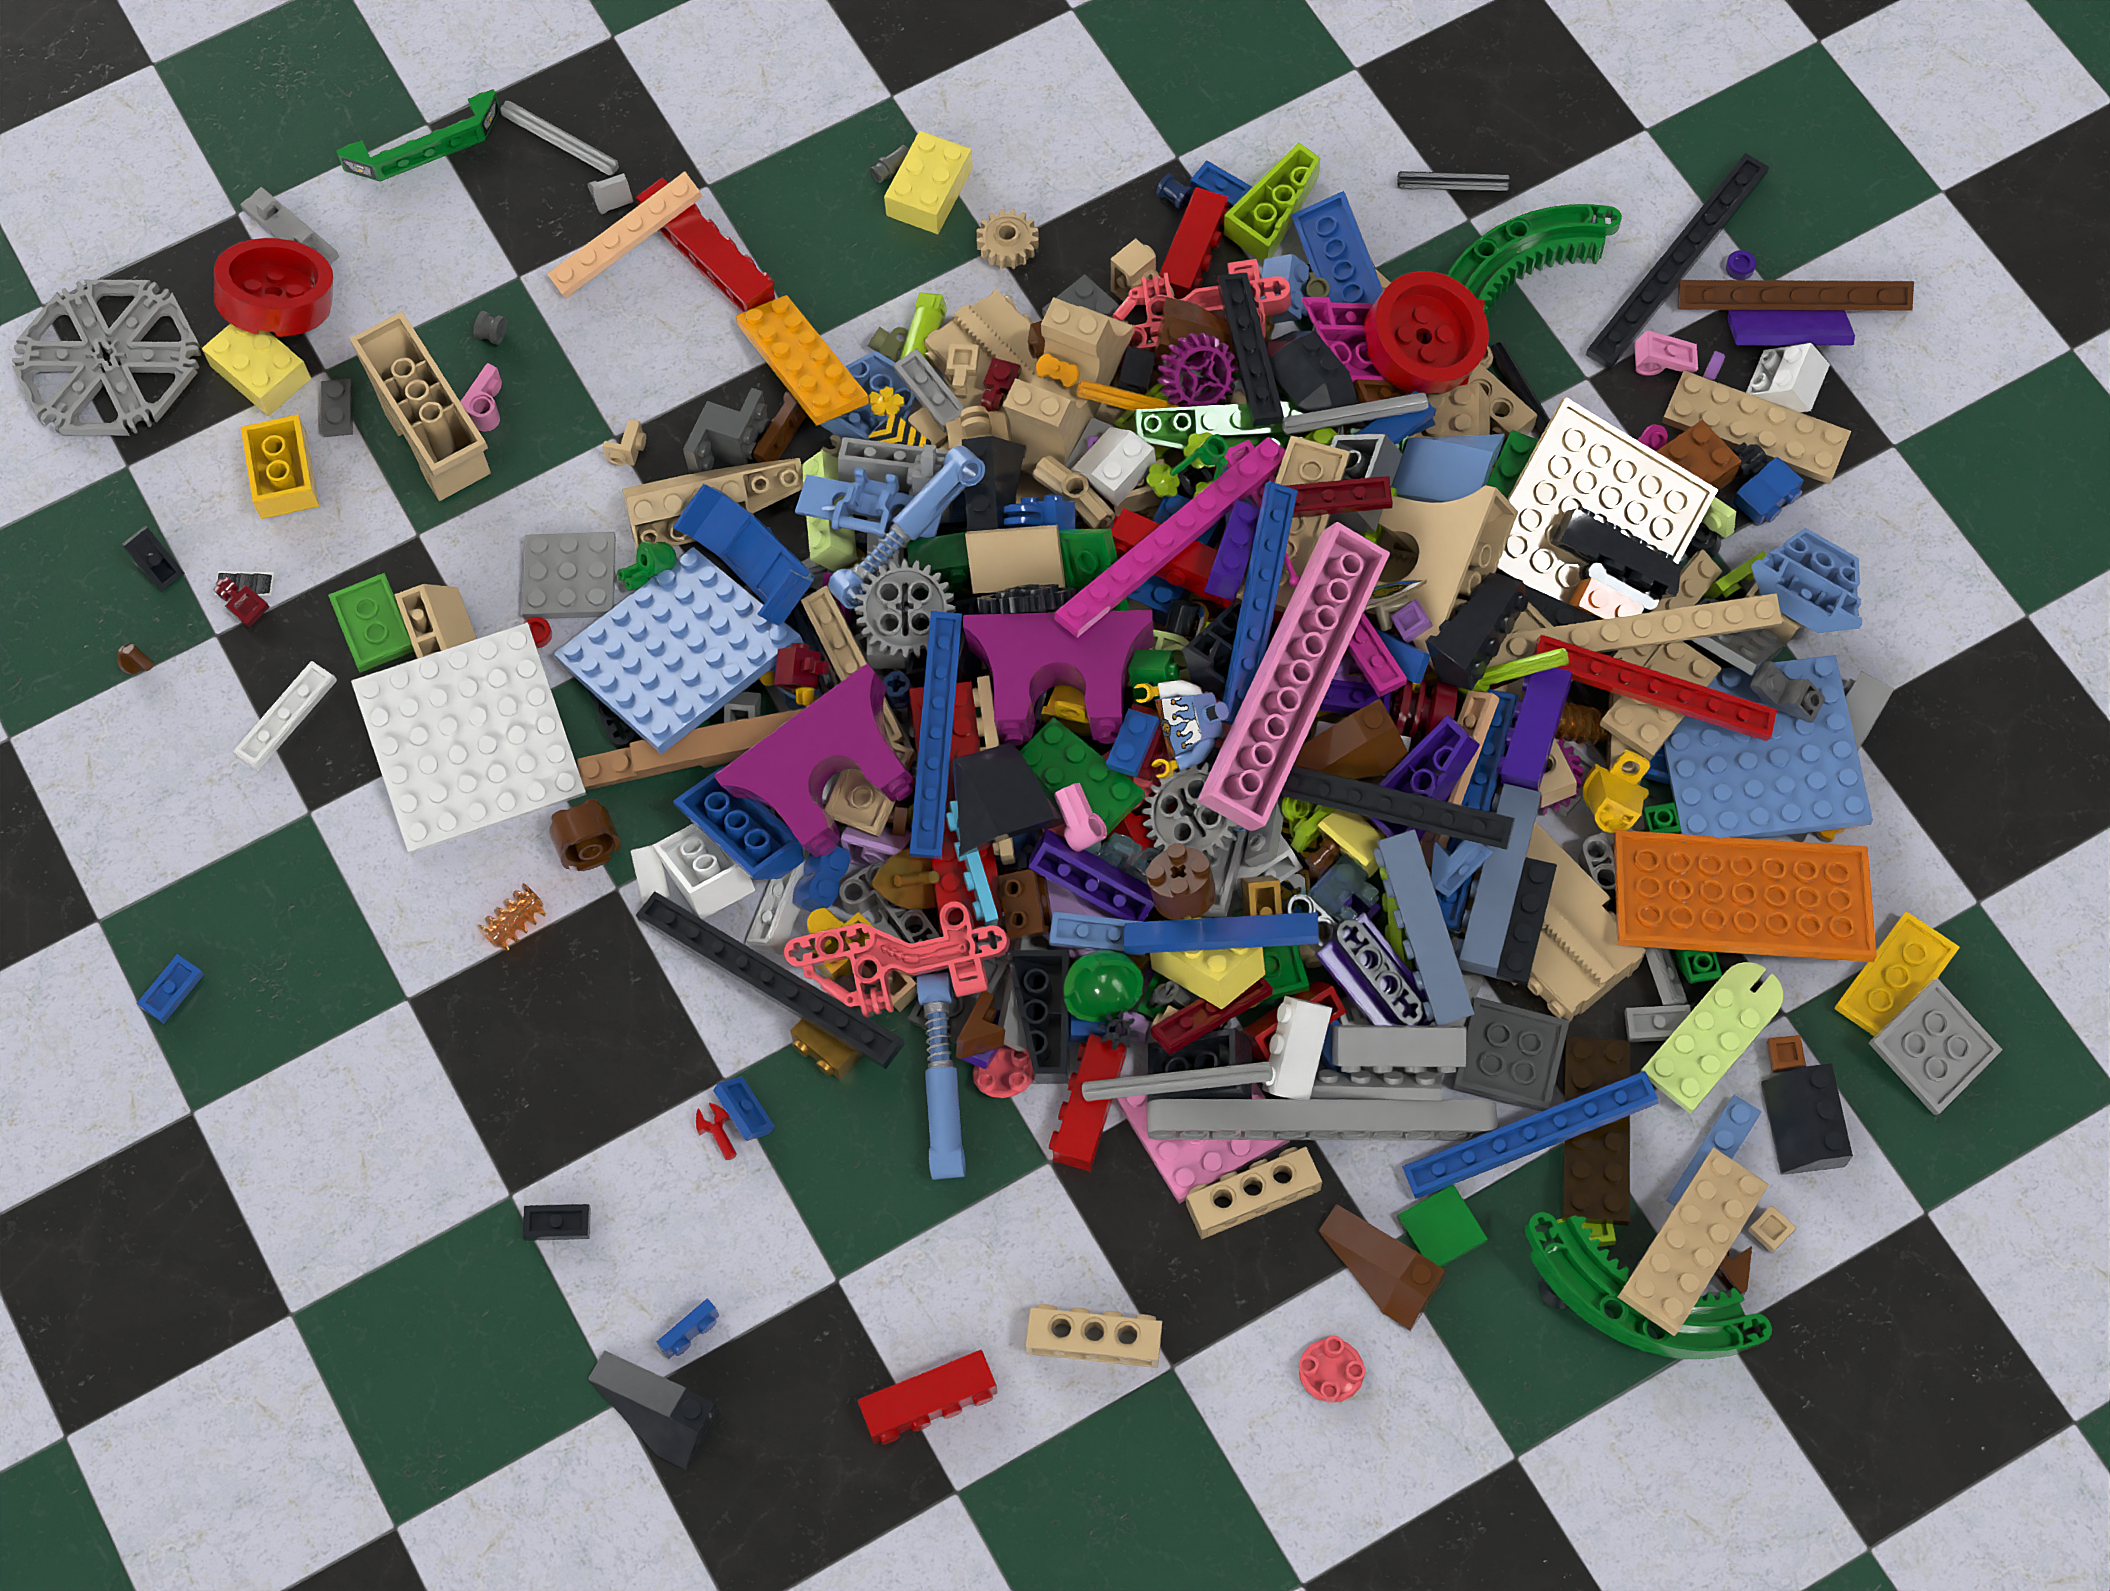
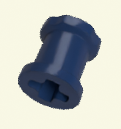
(1174, 191)
(903, 686)

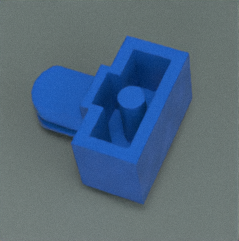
(1041, 513)

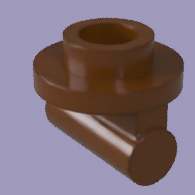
(133, 660)

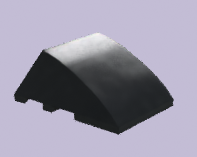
(1211, 651)
(1000, 798)

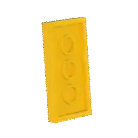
(1903, 967)

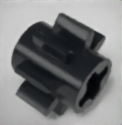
(1752, 459)
(1122, 1038)

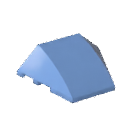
(872, 374)
(1446, 467)
(1812, 582)

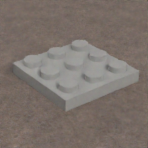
(569, 575)
(1935, 1046)

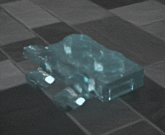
(1126, 854)
(1338, 886)

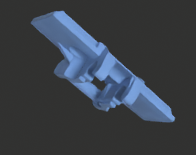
(861, 498)

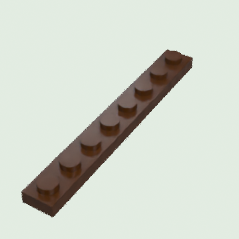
(1795, 295)

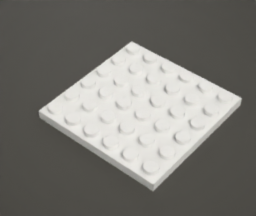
(468, 738)

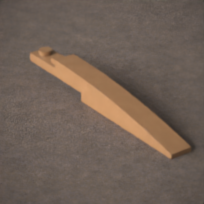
(701, 747)

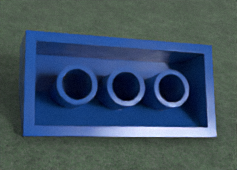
(742, 829)

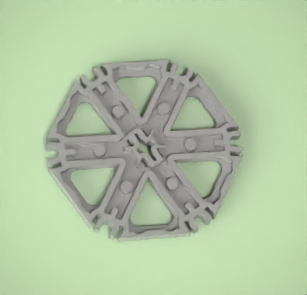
(88, 365)

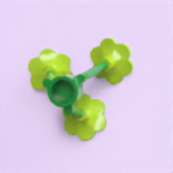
(1200, 452)

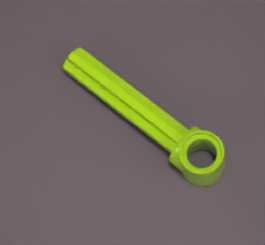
(1519, 668)

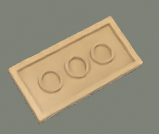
(1649, 726)

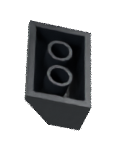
(1807, 1120)

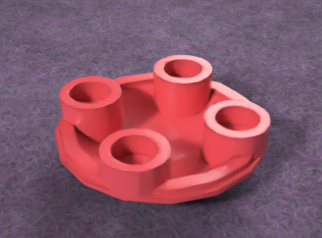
(1006, 1075)
(1331, 1370)

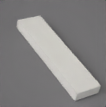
(284, 716)

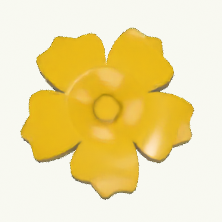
(885, 402)

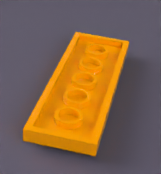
(802, 360)

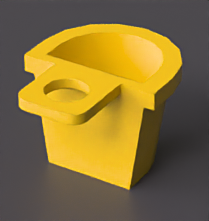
(1068, 708)
(1614, 794)

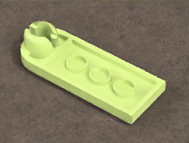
(1715, 1035)

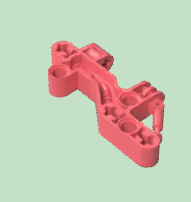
(1153, 294)
(953, 951)

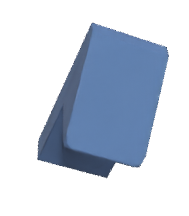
(1453, 869)

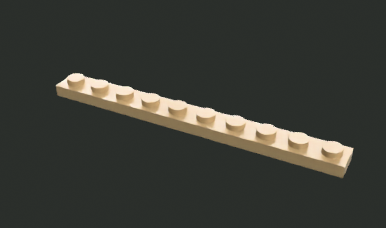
(1651, 627)

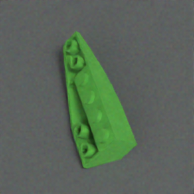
(1233, 422)

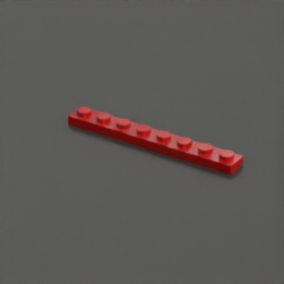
(1664, 690)

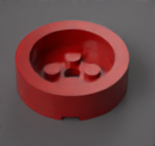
(292, 275)
(1433, 306)

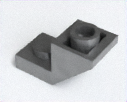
(1793, 697)

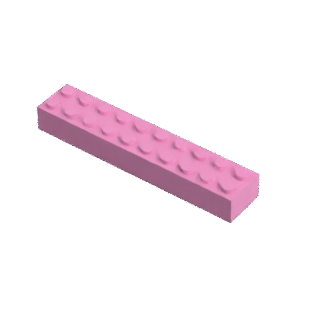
(1293, 677)

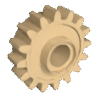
(994, 234)

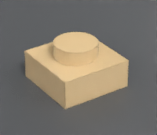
(1772, 1229)

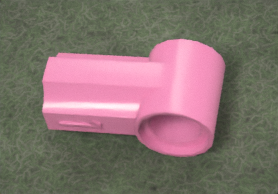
(1083, 825)

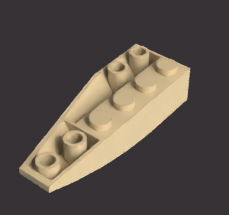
(659, 504)
(435, 618)

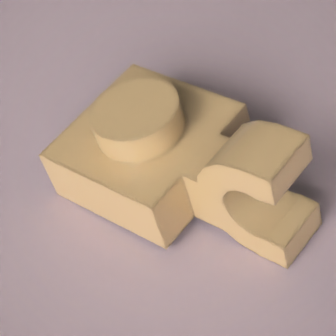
(962, 363)

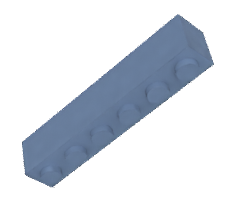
(1498, 885)
(1424, 927)

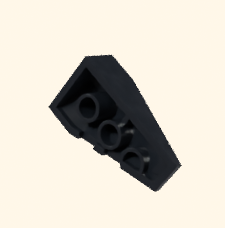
(658, 1410)

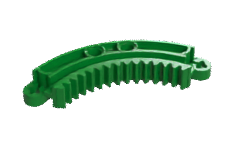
(1544, 237)
(1591, 1282)

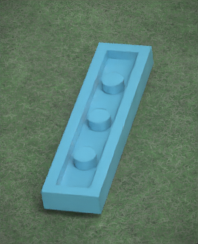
(975, 877)

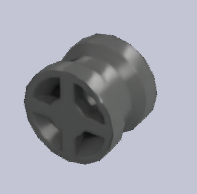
(490, 327)

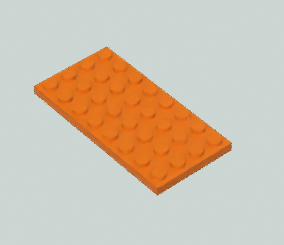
(1744, 896)

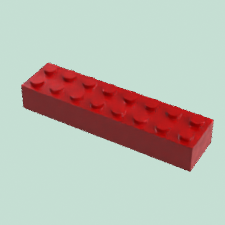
(951, 881)

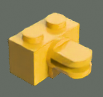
(824, 920)

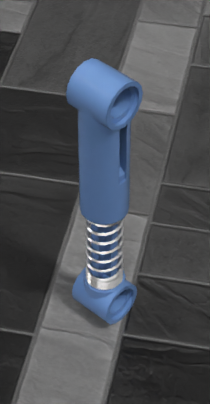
(959, 470)
(946, 1146)

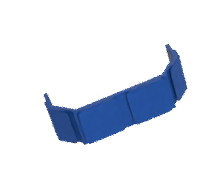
(748, 550)

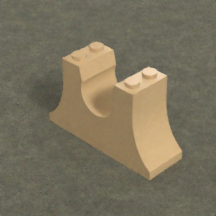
(422, 405)
(1045, 412)
(1455, 547)

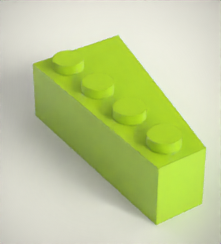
(1265, 211)

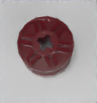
(1422, 711)

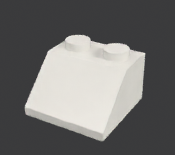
(1116, 464)

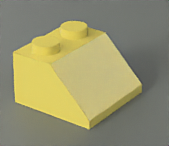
(1354, 837)

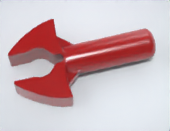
(716, 1130)

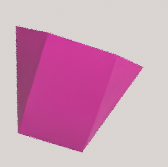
(1343, 332)

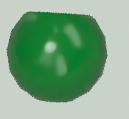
(1102, 985)

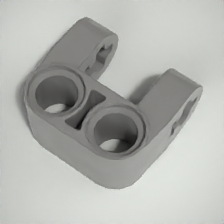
(1600, 867)

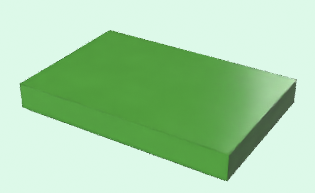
(371, 622)

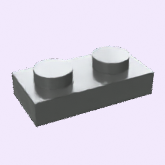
(337, 407)

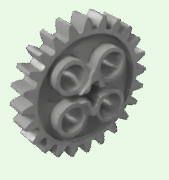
(878, 610)
(1169, 827)

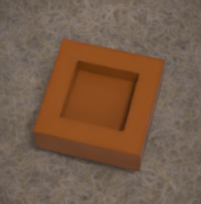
(1785, 1053)

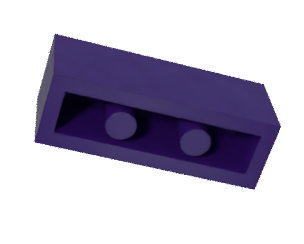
(1233, 551)

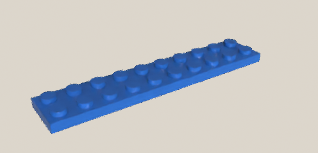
(1340, 255)

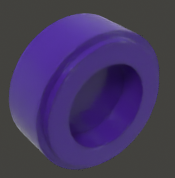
(1740, 265)

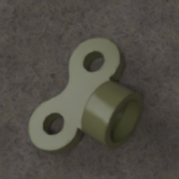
(1317, 286)
(887, 343)

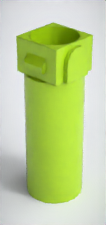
(927, 318)

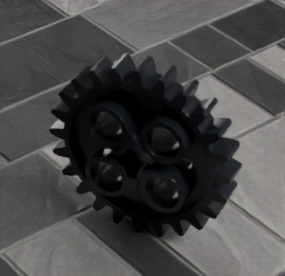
(1026, 599)

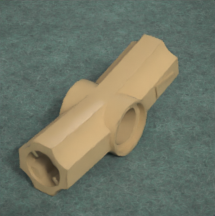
(1063, 481)

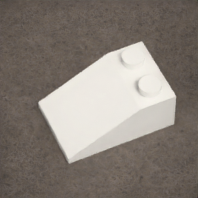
(702, 871)

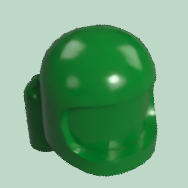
(650, 562)

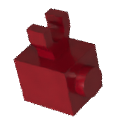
(799, 667)

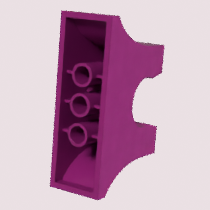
(1037, 653)
(799, 757)

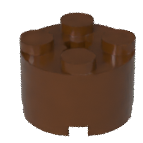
(584, 835)
(1181, 882)

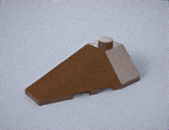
(1181, 319)
(1356, 746)
(1388, 1270)

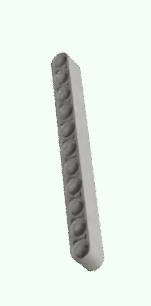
(1319, 1119)

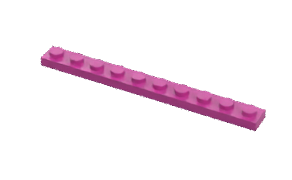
(1170, 538)
(1365, 645)

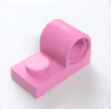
(1658, 351)
(480, 399)

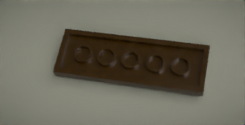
(1599, 1160)

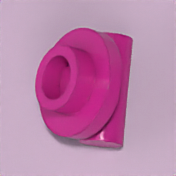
(1654, 437)

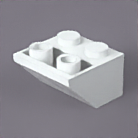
(1789, 376)

